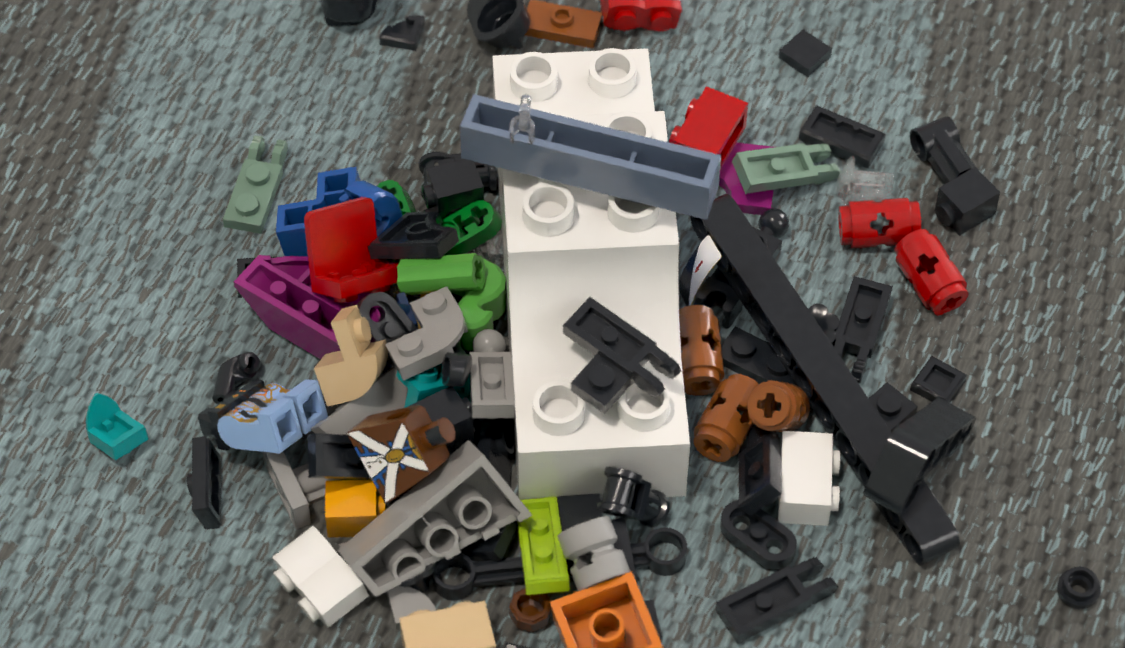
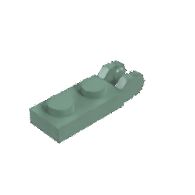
(784, 167)
(255, 187)

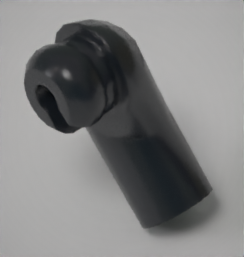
(233, 373)

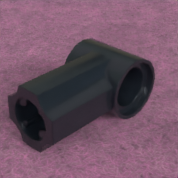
(941, 146)

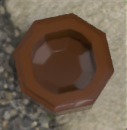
(530, 611)

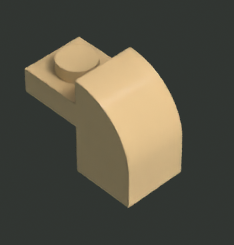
(357, 365)

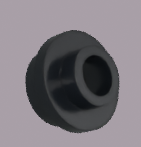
(1082, 577)

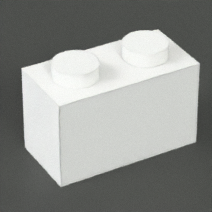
(807, 478)

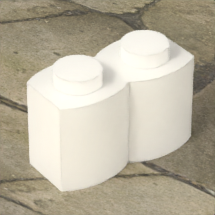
(319, 577)

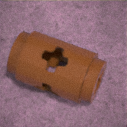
(700, 364)
(794, 406)
(721, 426)

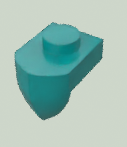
(112, 428)

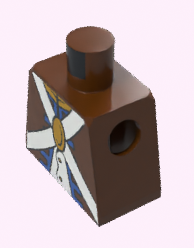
(401, 447)

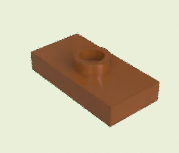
(563, 23)

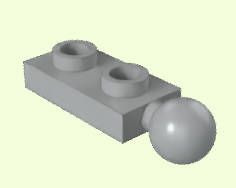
(491, 377)

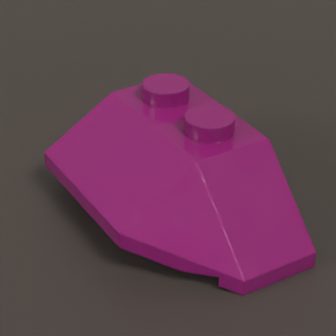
(285, 302)

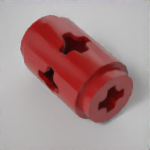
(855, 222)
(940, 290)

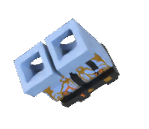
(264, 416)

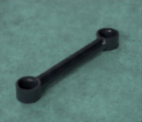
(511, 569)

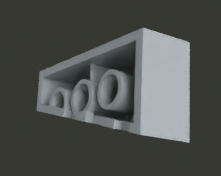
(433, 521)

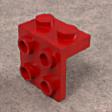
(340, 254)

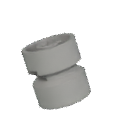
(593, 552)

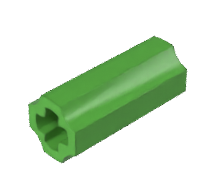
(456, 272)

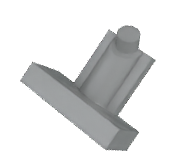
(295, 487)

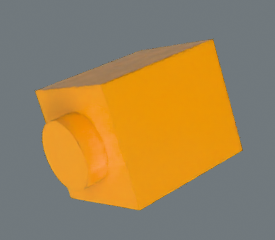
(351, 506)

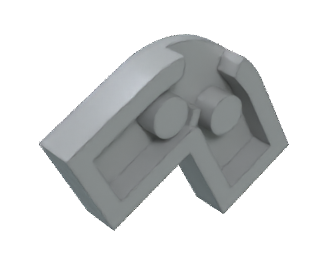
(440, 330)

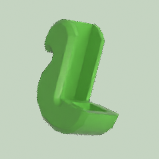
(483, 305)

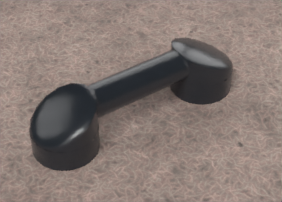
(456, 367)

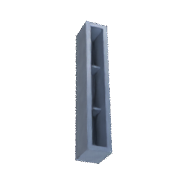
(592, 157)

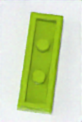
(540, 549)

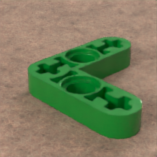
(466, 216)

